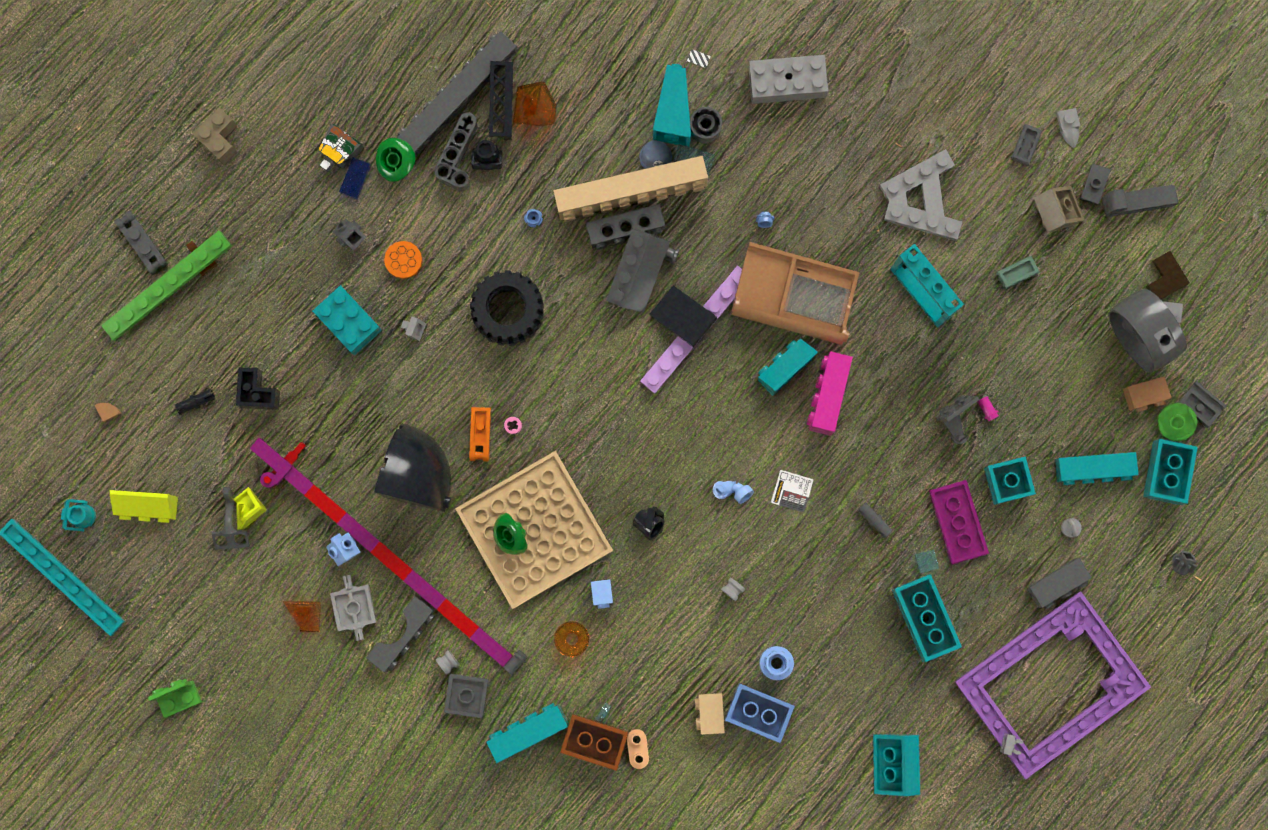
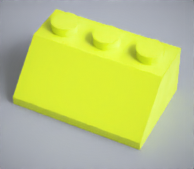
(143, 505)

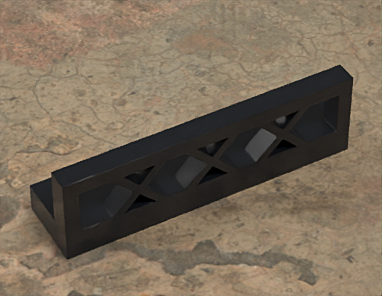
(507, 134)

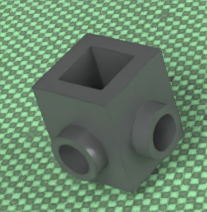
(349, 234)

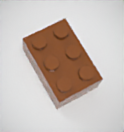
(594, 742)

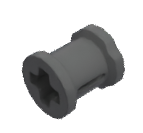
(671, 255)

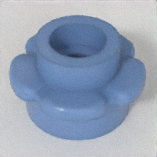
(533, 213)
(765, 220)

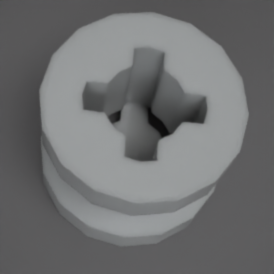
(733, 589)
(447, 662)

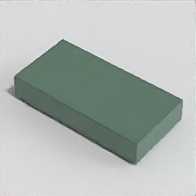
(1017, 272)

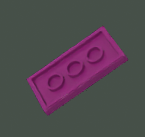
(958, 522)

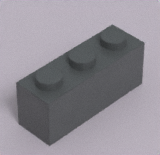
(1059, 583)

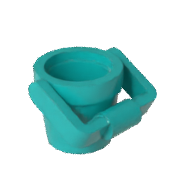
(79, 515)

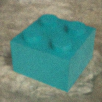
(1009, 480)

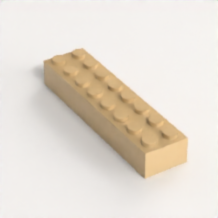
(631, 188)

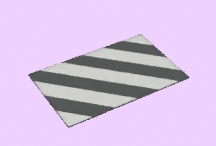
(698, 58)

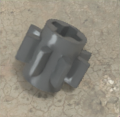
(1184, 563)

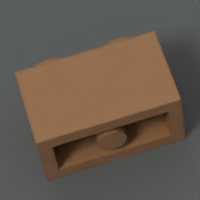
(1146, 394)

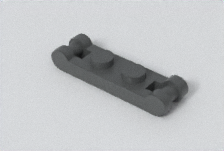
(141, 242)

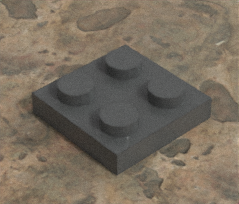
(466, 695)

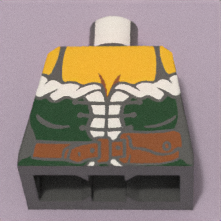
(338, 148)

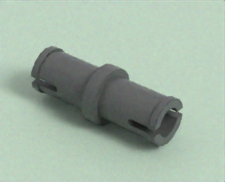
(875, 520)

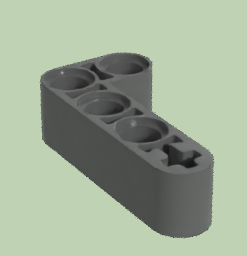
(459, 149)
(1122, 203)

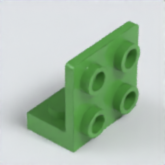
(177, 698)

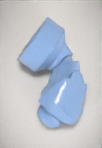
(724, 489)

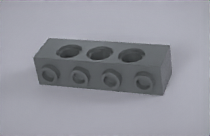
(632, 218)

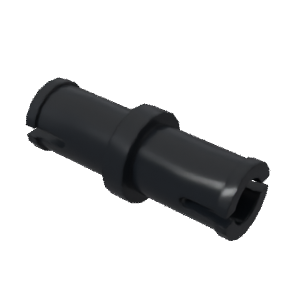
(195, 401)

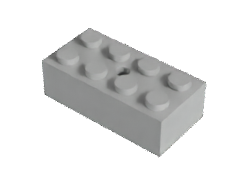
(806, 80)

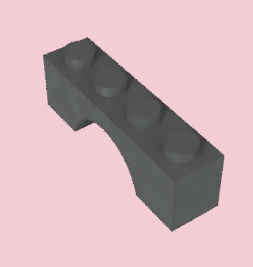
(416, 614)

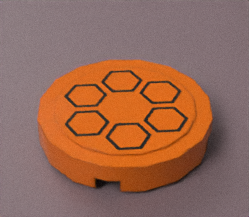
(403, 260)

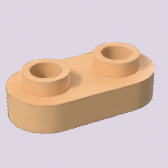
(636, 749)

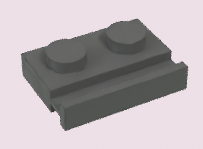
(1203, 403)

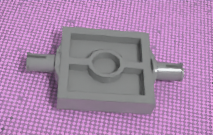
(353, 608)

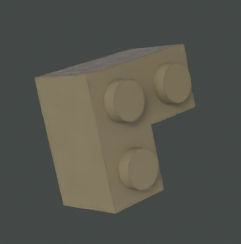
(213, 134)

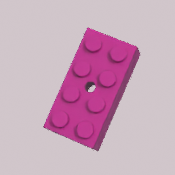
(830, 393)

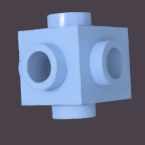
(342, 548)

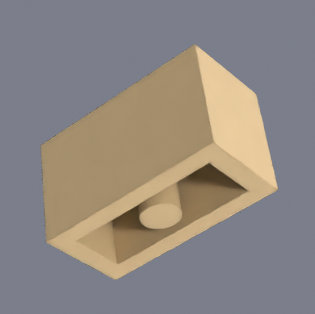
(710, 713)

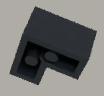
(251, 394)

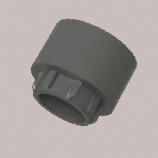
(709, 115)

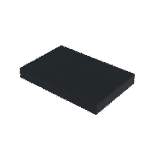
(683, 316)

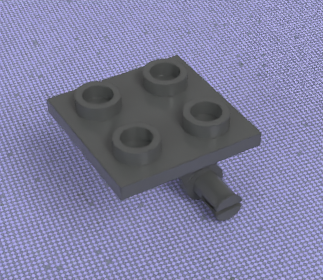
(951, 416)

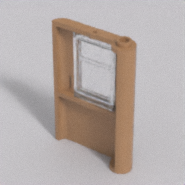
(795, 293)

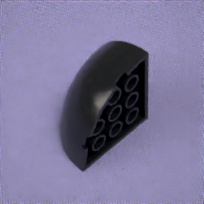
(415, 470)

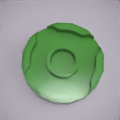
(1177, 421)

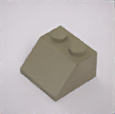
(1058, 208)

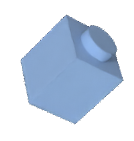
(602, 593)

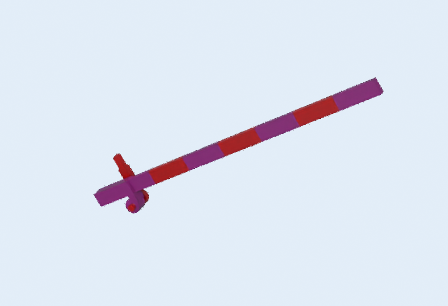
(284, 468)

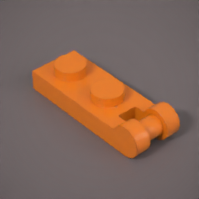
(480, 433)

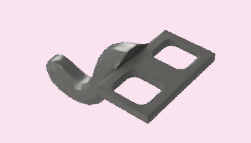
(229, 531)

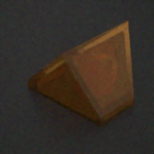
(305, 614)

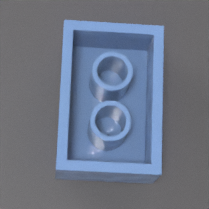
(759, 713)

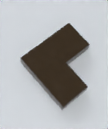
(1171, 276)

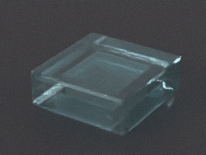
(926, 561)

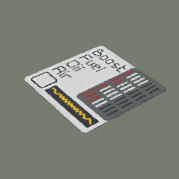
(792, 491)

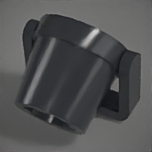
(487, 156)
(649, 522)

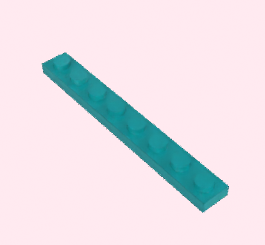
(61, 577)

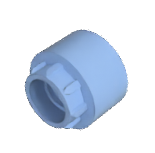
(786, 667)

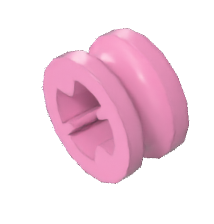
(512, 419)

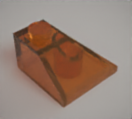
(534, 105)

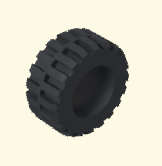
(507, 283)

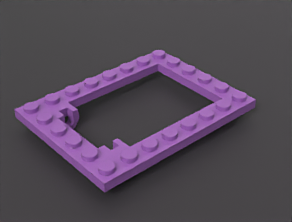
(1122, 686)

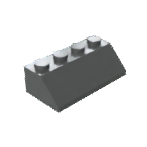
(638, 270)

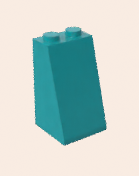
(672, 114)

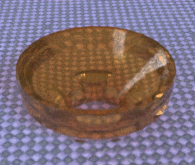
(562, 633)

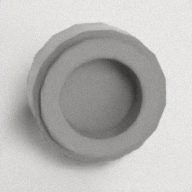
(1071, 527)

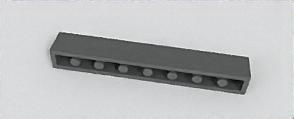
(457, 94)

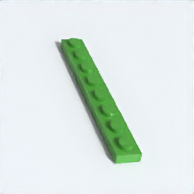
(166, 285)

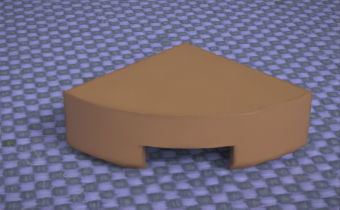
(107, 411)

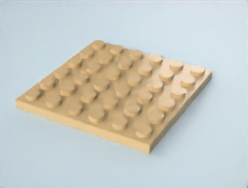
(557, 526)

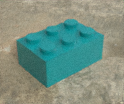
(347, 320)
(1170, 472)

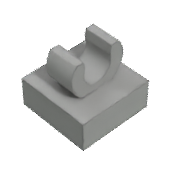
(414, 328)
(1008, 744)

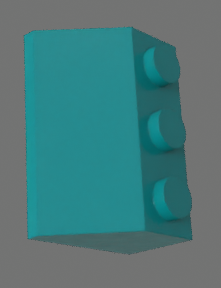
(786, 366)
(896, 764)

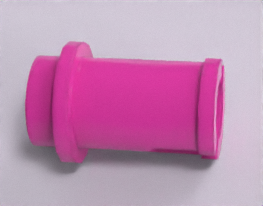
(988, 408)

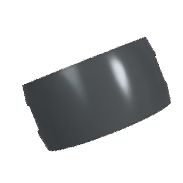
(1147, 330)

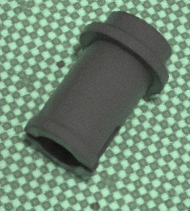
(515, 662)

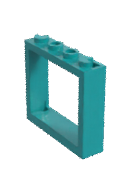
(926, 286)

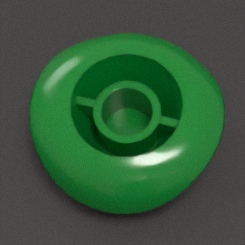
(394, 159)
(509, 535)

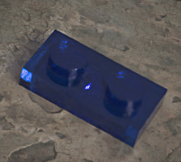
(355, 178)

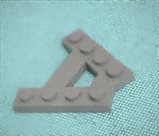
(933, 218)

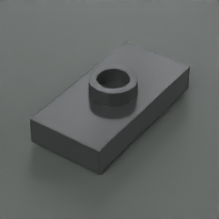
(1026, 144)
(1095, 184)

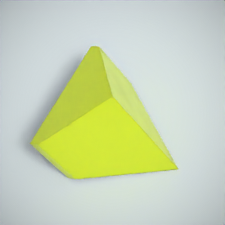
(248, 508)

